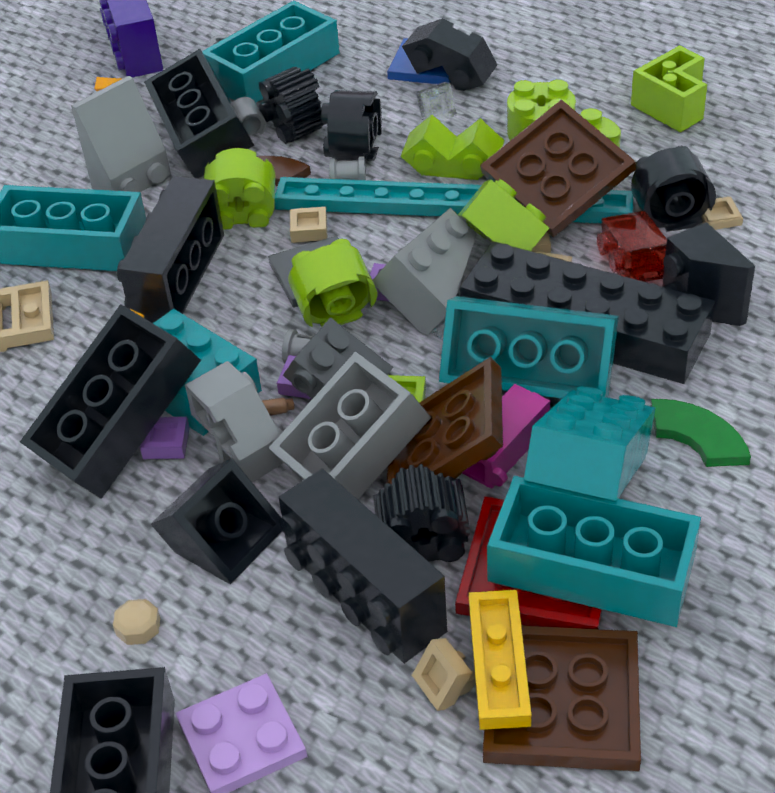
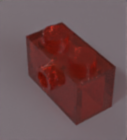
(633, 246)

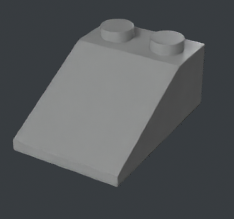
(120, 139)

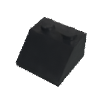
(711, 268)
(220, 522)

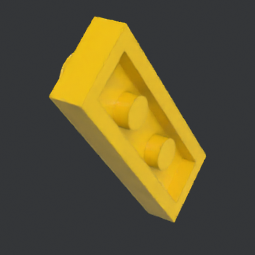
(499, 660)

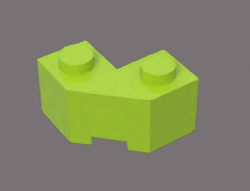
(440, 153)

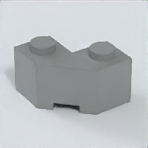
(236, 417)

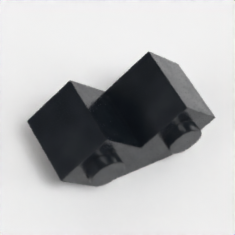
(461, 55)

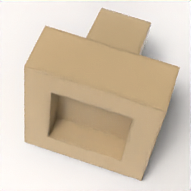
(443, 674)

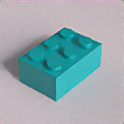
(212, 351)

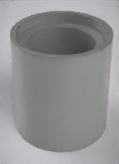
(247, 108)

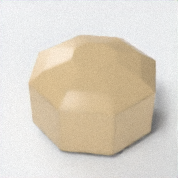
(136, 621)

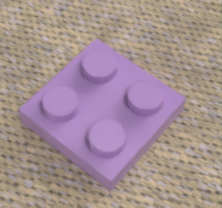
(241, 735)

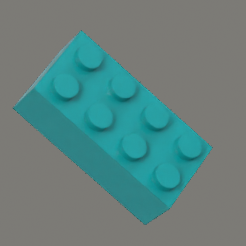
(271, 45)
(68, 226)
(533, 345)
(590, 443)
(594, 550)

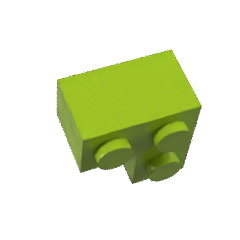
(671, 88)
(501, 218)

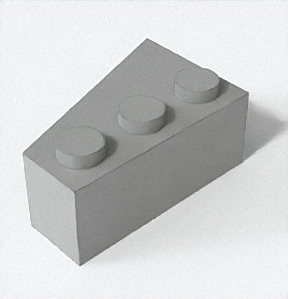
(428, 271)

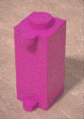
(519, 413)

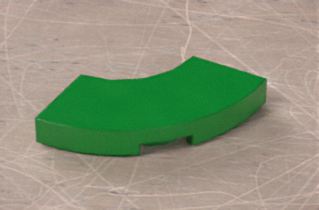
(701, 430)

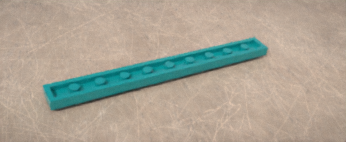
(409, 198)

